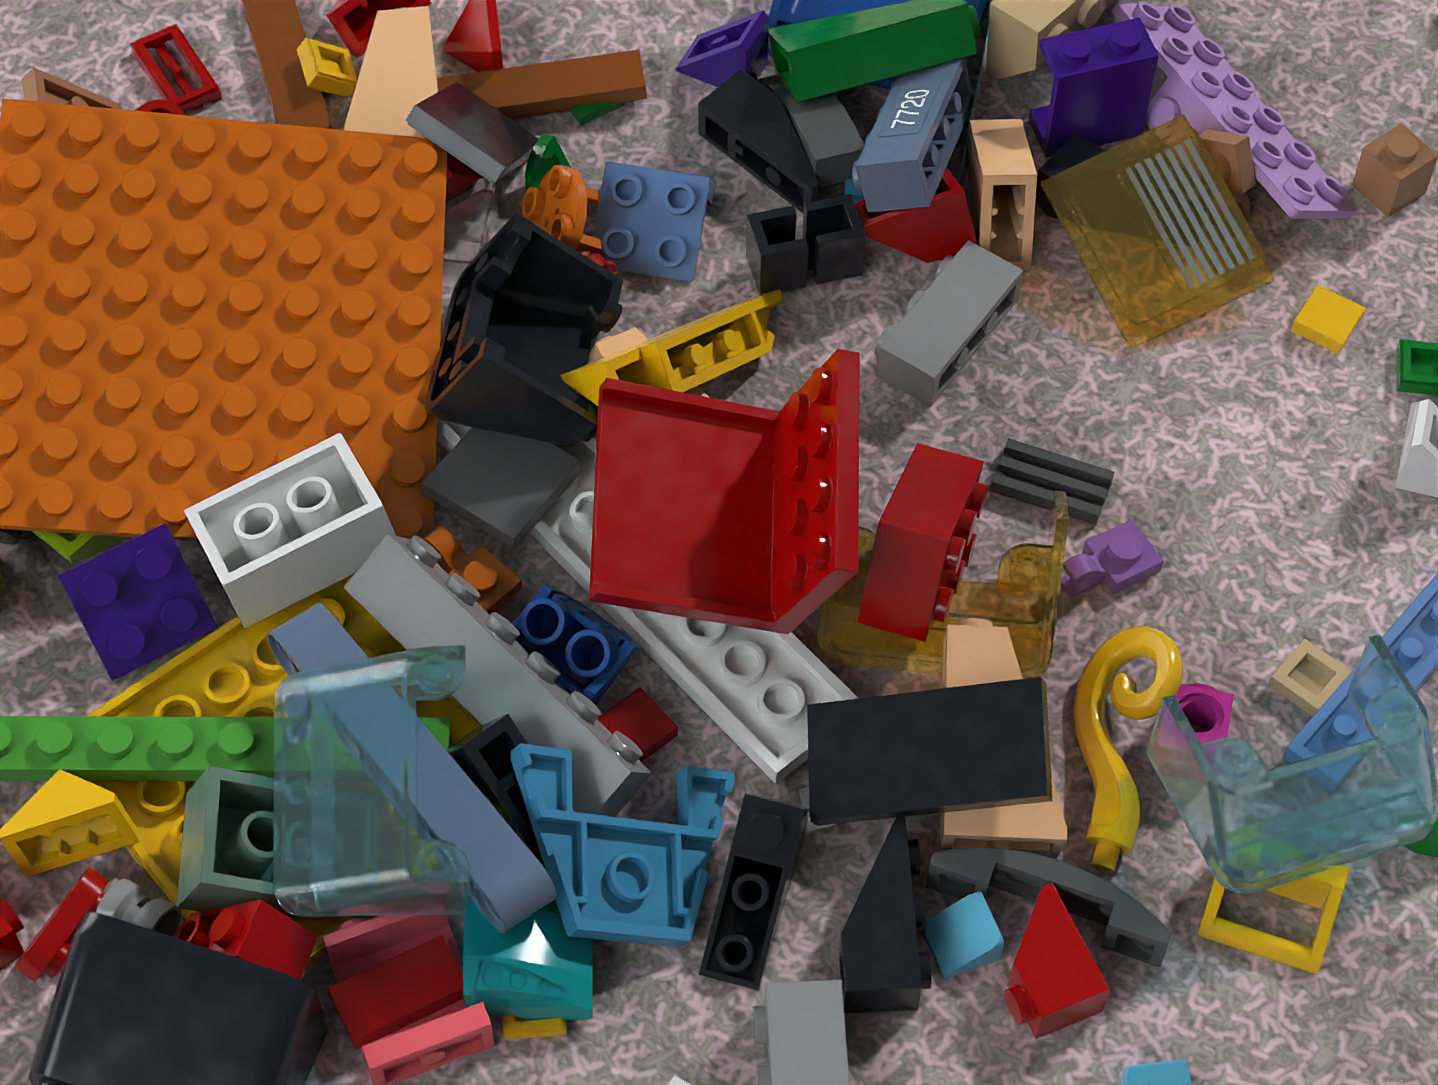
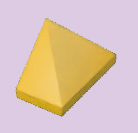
(66, 825)

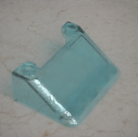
(351, 789)

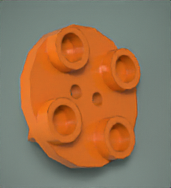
(562, 207)

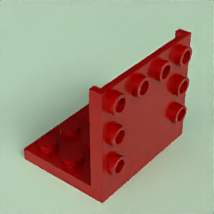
(727, 502)

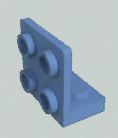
(652, 220)

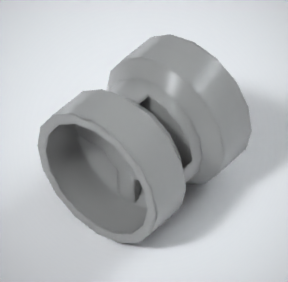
(129, 903)

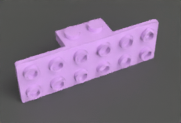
(1224, 100)

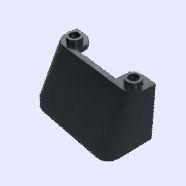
(515, 327)
(173, 1014)

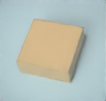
(1308, 677)

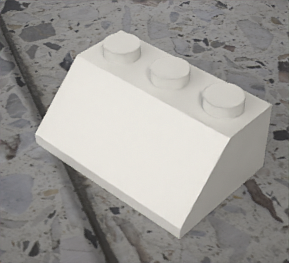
(291, 529)

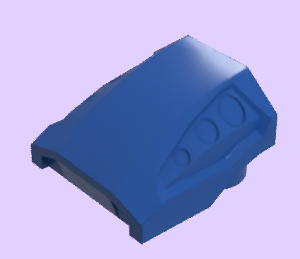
(576, 641)

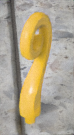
(1116, 801)

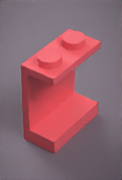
(429, 1041)

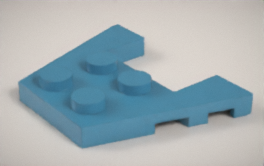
(622, 873)

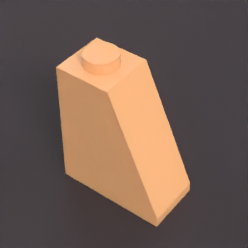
(1002, 189)

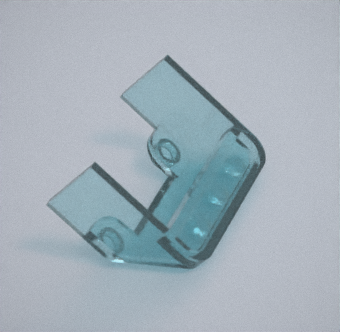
(1312, 813)

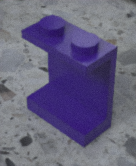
(1098, 85)

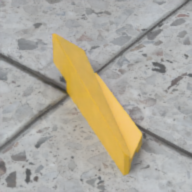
(687, 353)

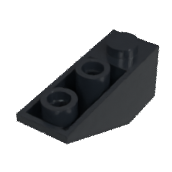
(754, 890)
(880, 936)

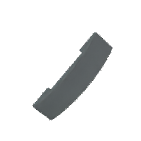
(1130, 925)

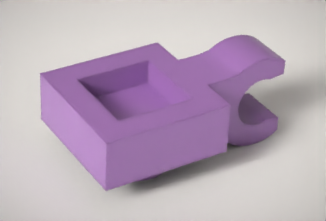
(1114, 557)

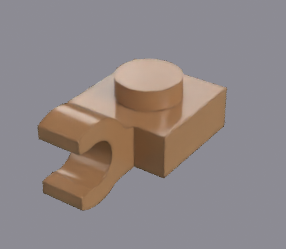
(1234, 161)

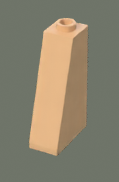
(394, 73)
(979, 655)

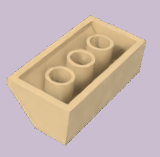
(1021, 24)

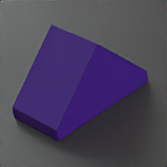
(728, 49)

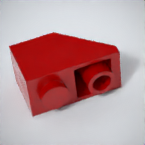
(254, 934)

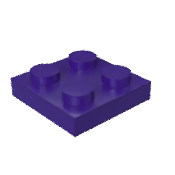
(137, 601)

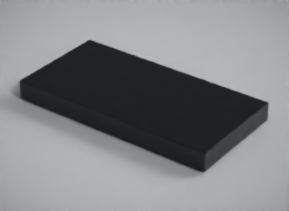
(929, 752)

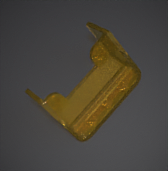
(1021, 600)

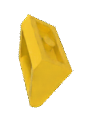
(1319, 890)

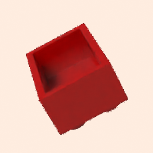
(923, 543)

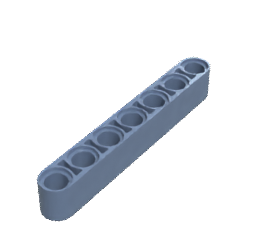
(504, 874)

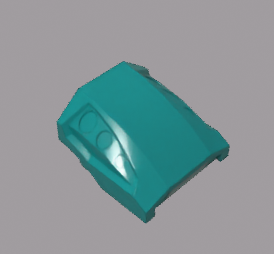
(529, 969)

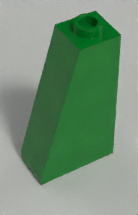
(871, 45)

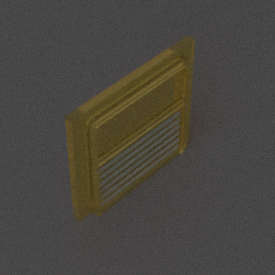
(1158, 231)

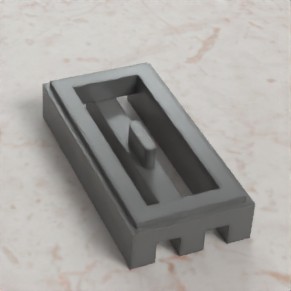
(1055, 473)

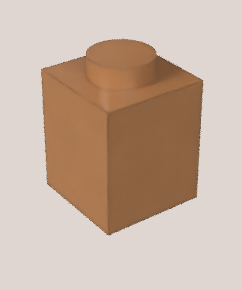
(1394, 170)

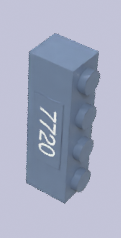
(914, 137)

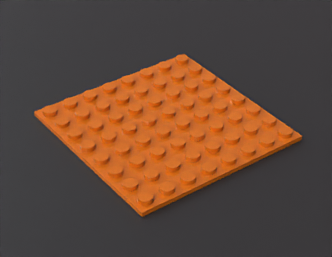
(207, 309)

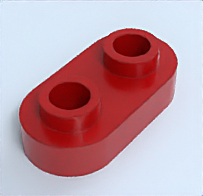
(49, 946)

